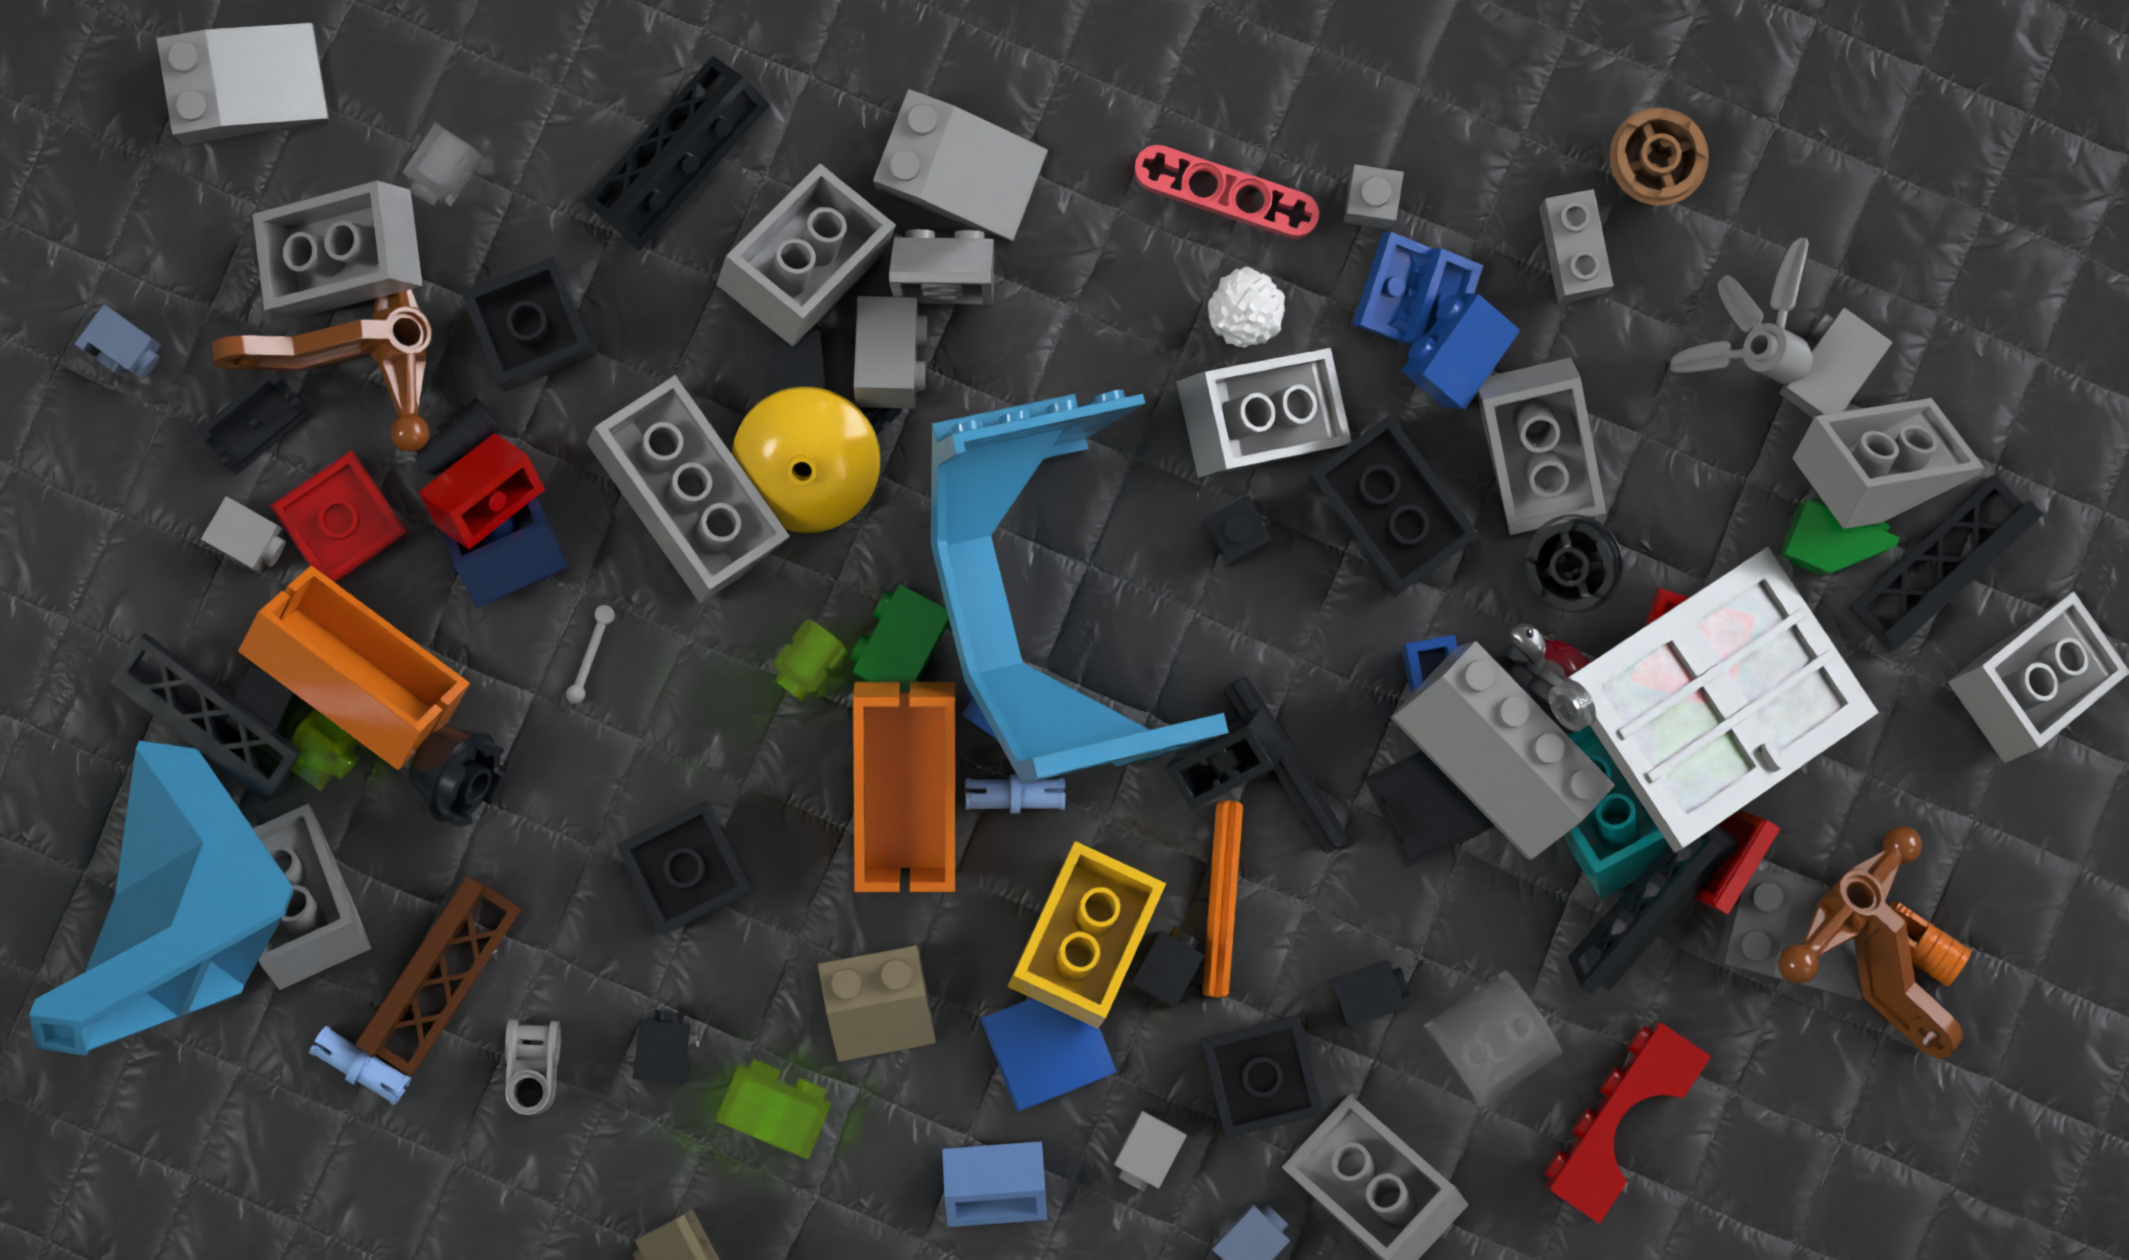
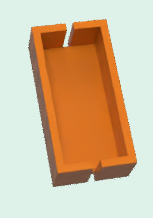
(353, 667)
(904, 786)

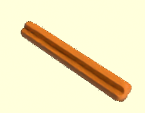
(1222, 899)

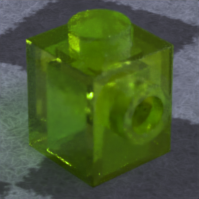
(325, 751)

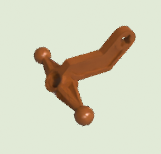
(399, 363)
(1858, 911)

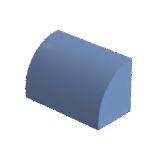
(994, 1184)

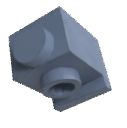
(119, 343)

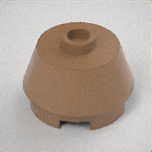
(1659, 156)

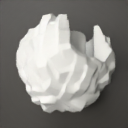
(1246, 308)

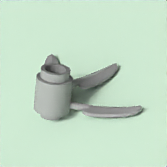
(1768, 346)

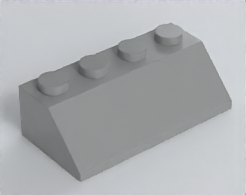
(687, 488)
(1502, 750)

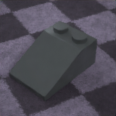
(1777, 914)

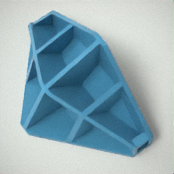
(185, 915)

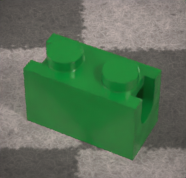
(902, 639)

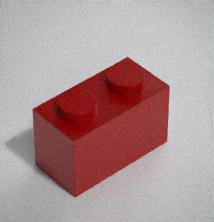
(481, 491)

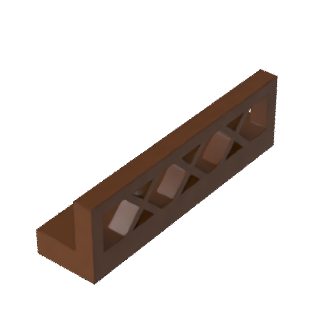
(424, 964)

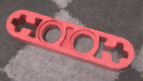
(1224, 199)

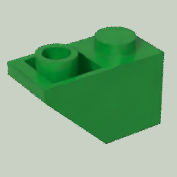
(1823, 546)

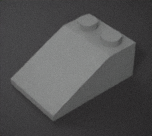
(241, 81)
(959, 166)
(943, 268)
(1263, 412)
(1541, 444)
(1883, 460)
(2039, 678)
(321, 916)
(1375, 1184)

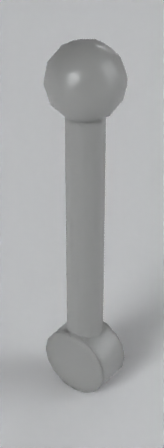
(604, 616)

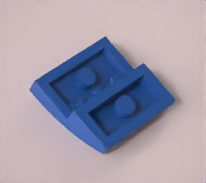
(1409, 287)
(1045, 1052)

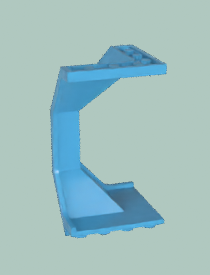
(975, 479)

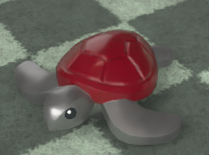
(1544, 658)

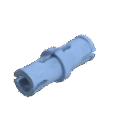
(1013, 794)
(359, 1065)

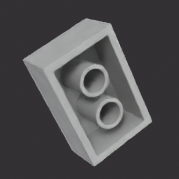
(337, 249)
(805, 254)

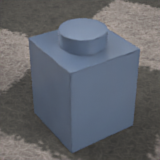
(1253, 1236)

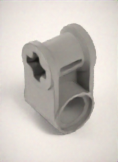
(530, 1062)

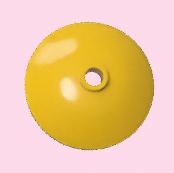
(825, 434)

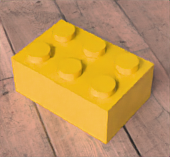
(1086, 935)

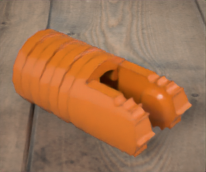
(1932, 948)

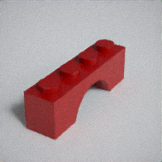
(1588, 1171)

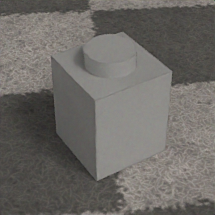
(1373, 197)
(245, 535)
(1148, 1151)

